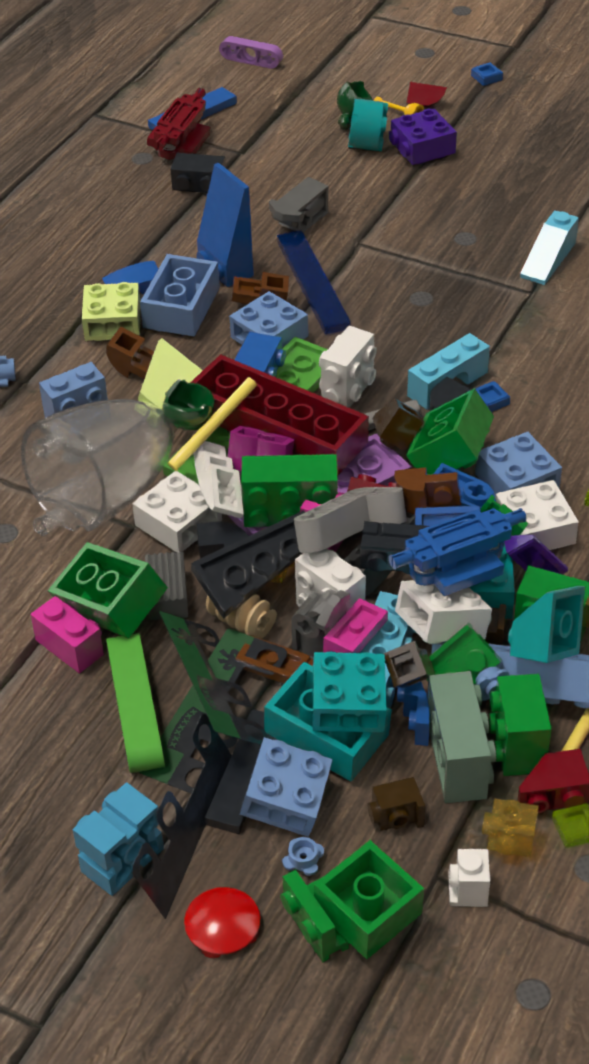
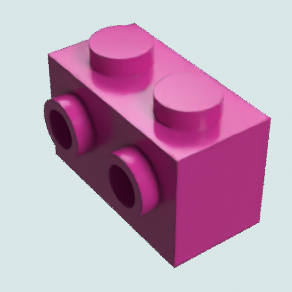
(67, 634)

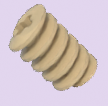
(250, 618)

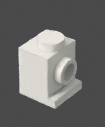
(469, 878)

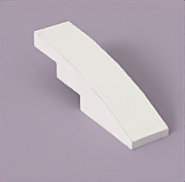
(218, 479)

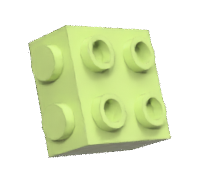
(108, 308)

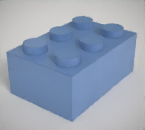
(180, 295)

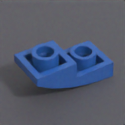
(138, 273)
(417, 709)

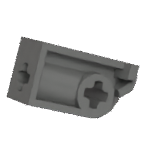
(301, 205)
(316, 619)

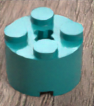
(368, 124)

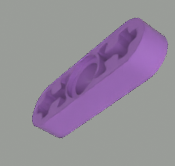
(242, 56)

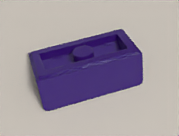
(530, 551)

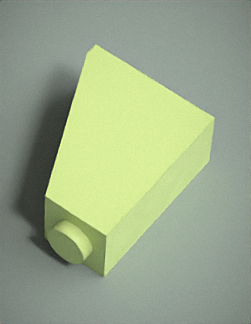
(164, 370)

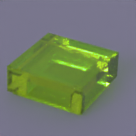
(572, 824)

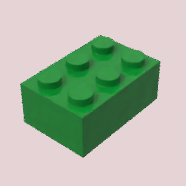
(452, 434)
(280, 484)
(109, 588)

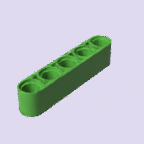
(135, 704)

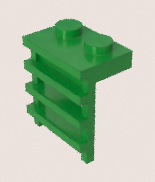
(310, 917)

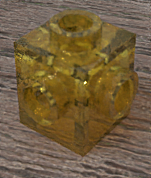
(510, 827)

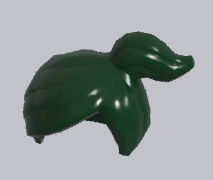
(346, 98)
(188, 405)

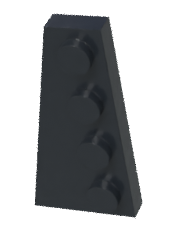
(247, 565)

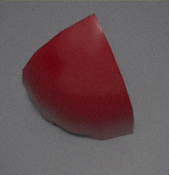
(425, 94)

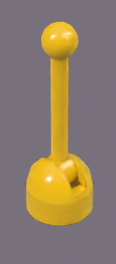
(408, 110)

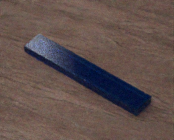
(313, 282)

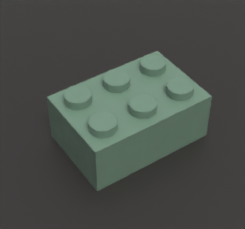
(460, 737)

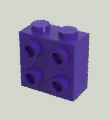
(423, 136)

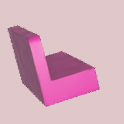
(355, 628)

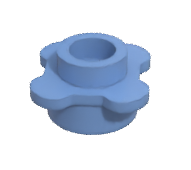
(487, 680)
(303, 847)

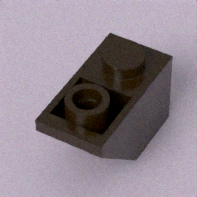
(397, 424)

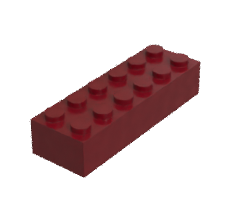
(287, 410)

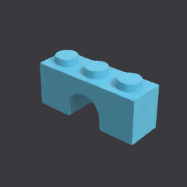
(464, 359)

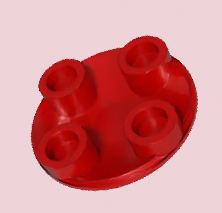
(222, 921)

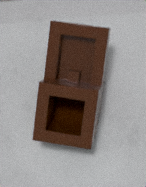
(248, 290)
(128, 353)
(428, 490)

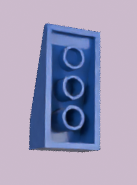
(227, 226)

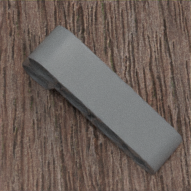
(346, 516)

